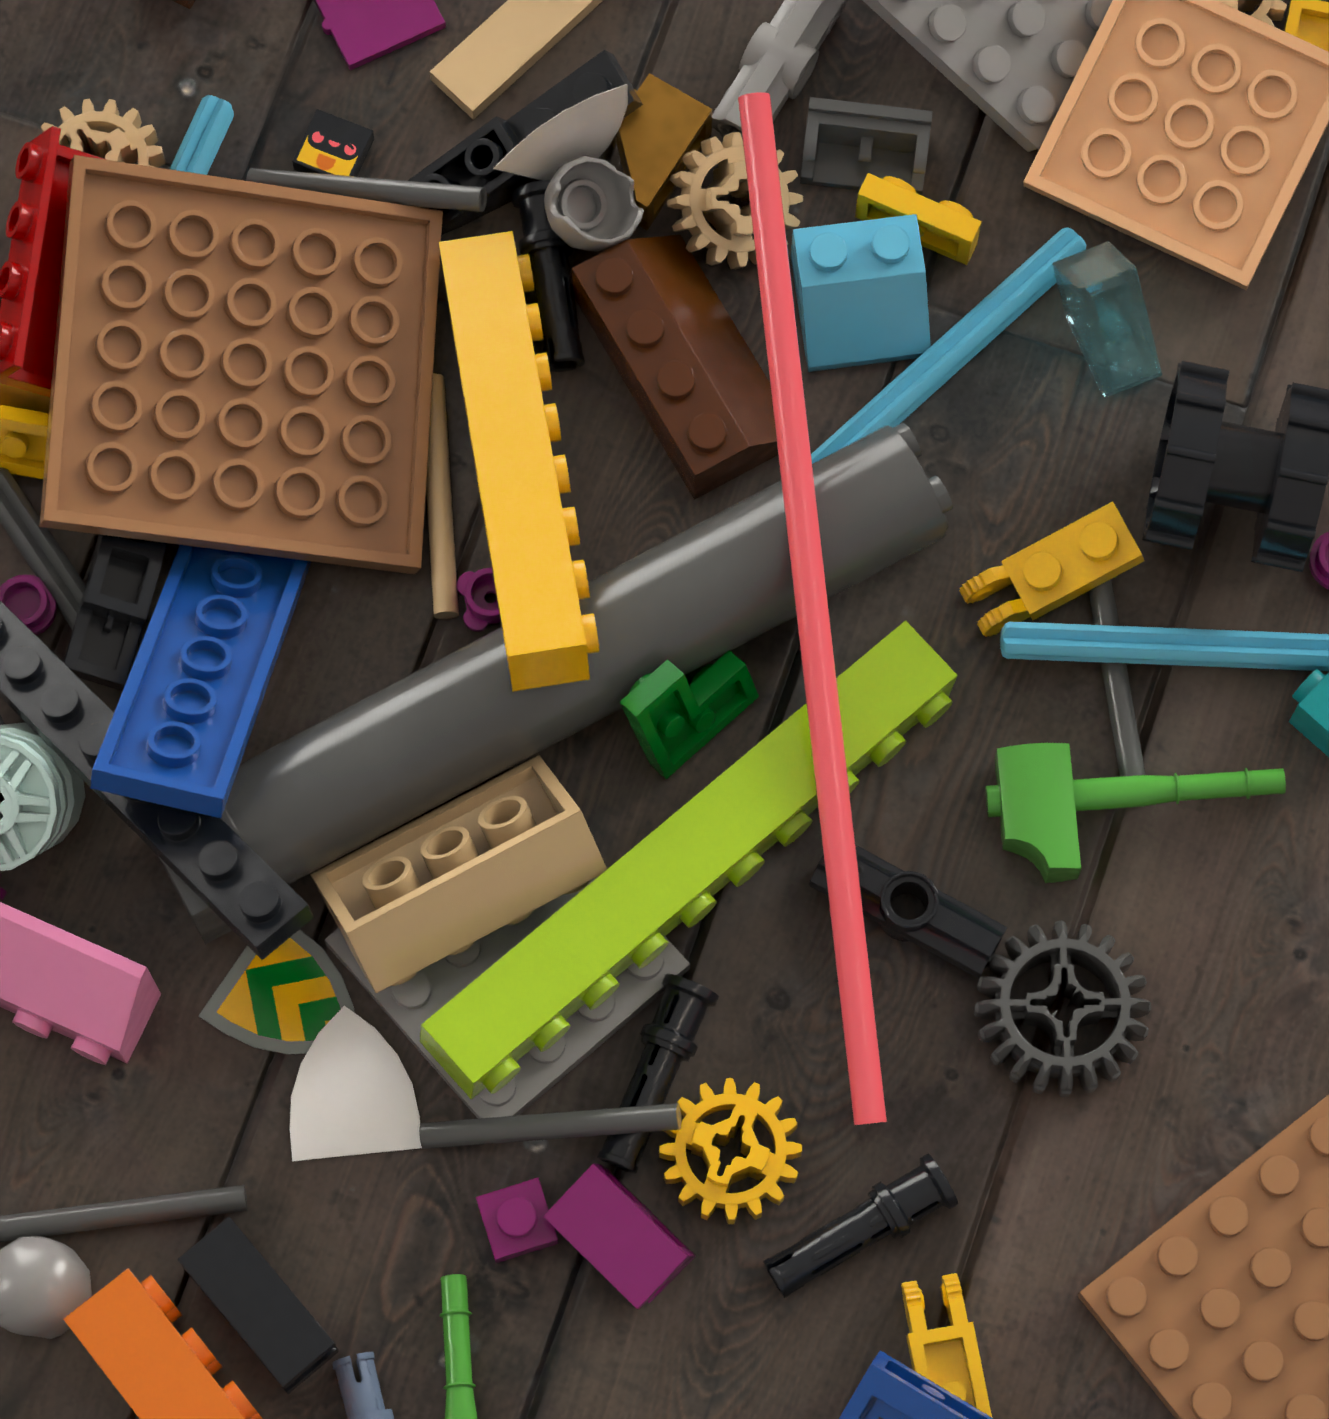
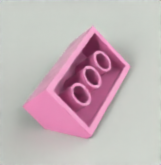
(72, 988)

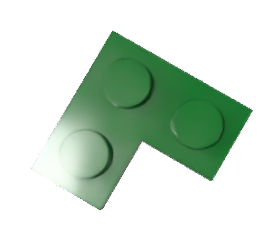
(680, 718)

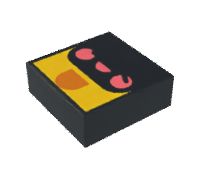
(333, 146)

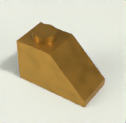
(656, 140)

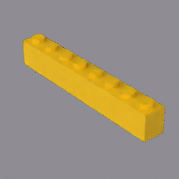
(515, 464)

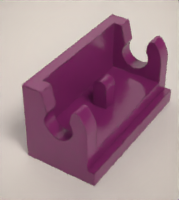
(619, 1235)

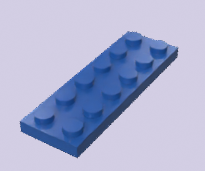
(199, 679)

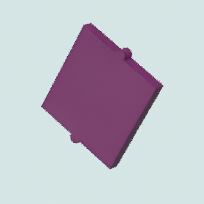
(377, 27)

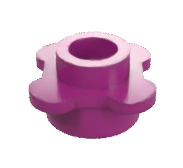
(474, 589)

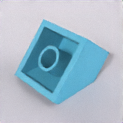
(861, 292)

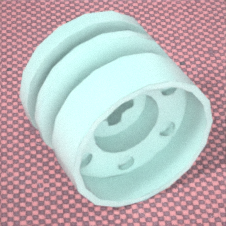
(39, 795)

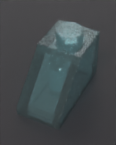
(1108, 317)

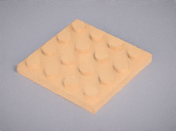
(1188, 131)

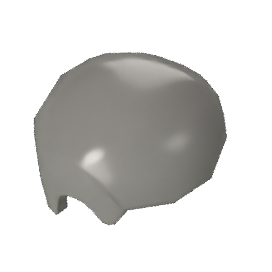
(591, 204)
(40, 1286)

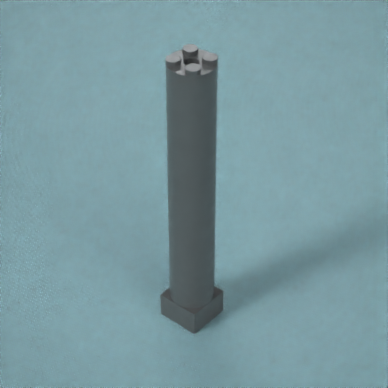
(673, 602)

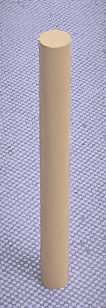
(440, 509)

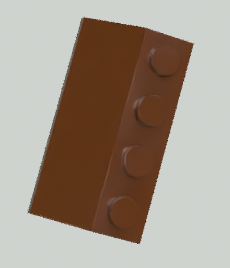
(680, 358)

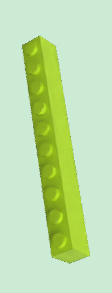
(679, 869)

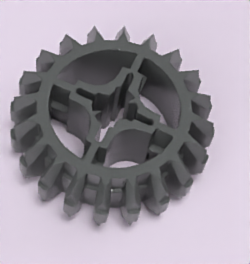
(1090, 1008)

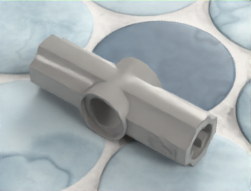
(779, 58)

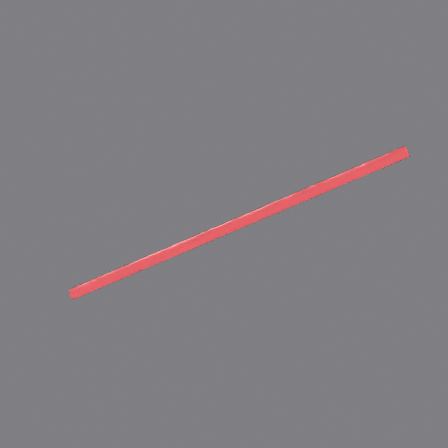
(812, 610)

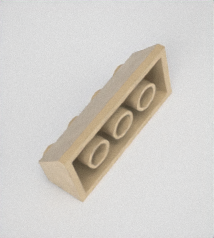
(459, 873)

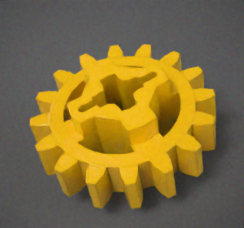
(759, 1162)

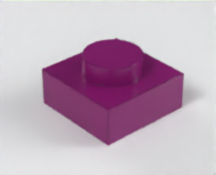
(516, 1220)

